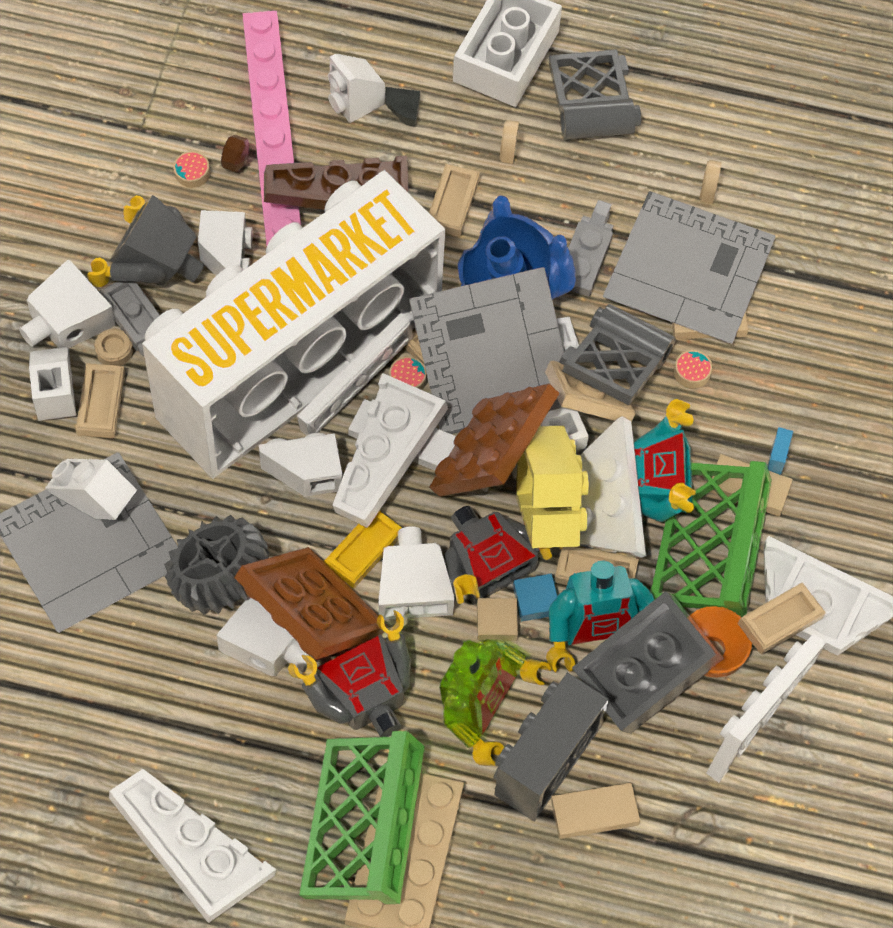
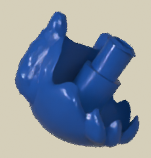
(516, 245)

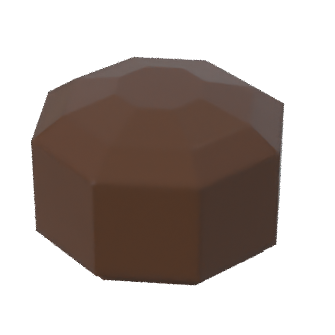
(235, 153)

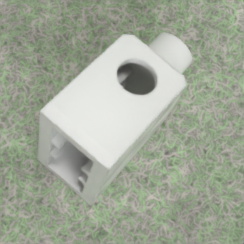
(66, 309)
(414, 579)
(259, 641)

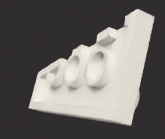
(392, 438)
(762, 706)
(193, 851)

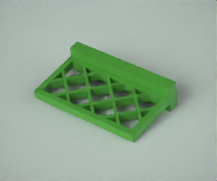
(744, 543)
(393, 826)

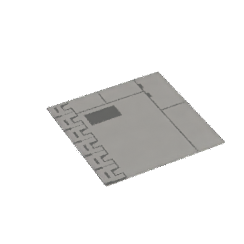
(689, 267)
(486, 341)
(85, 561)

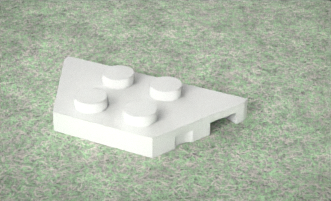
(613, 493)
(850, 604)

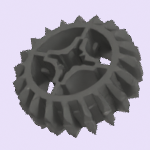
(208, 560)

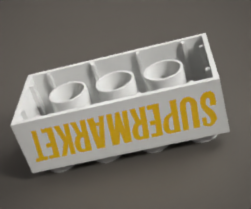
(290, 320)

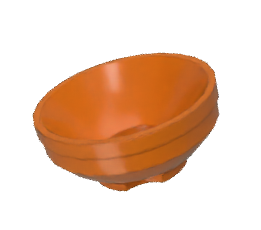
(722, 626)

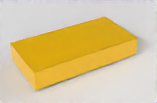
(363, 549)

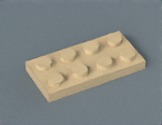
(427, 854)

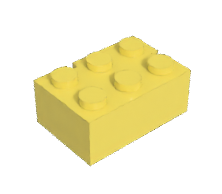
(552, 489)

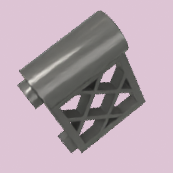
(594, 113)
(629, 340)

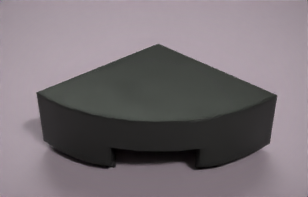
(403, 104)

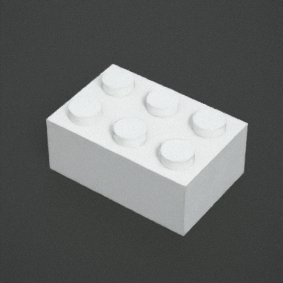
(506, 47)

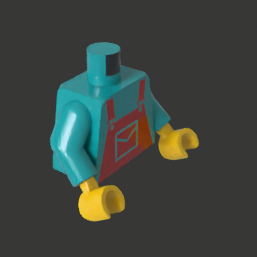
(665, 466)
(593, 608)

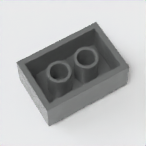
(648, 662)
(549, 745)

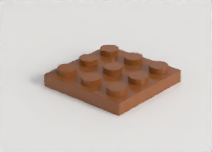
(493, 440)
(310, 602)

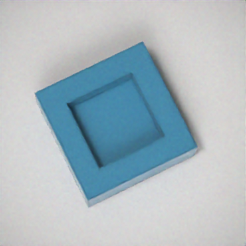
(779, 450)
(534, 596)

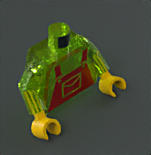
(476, 688)

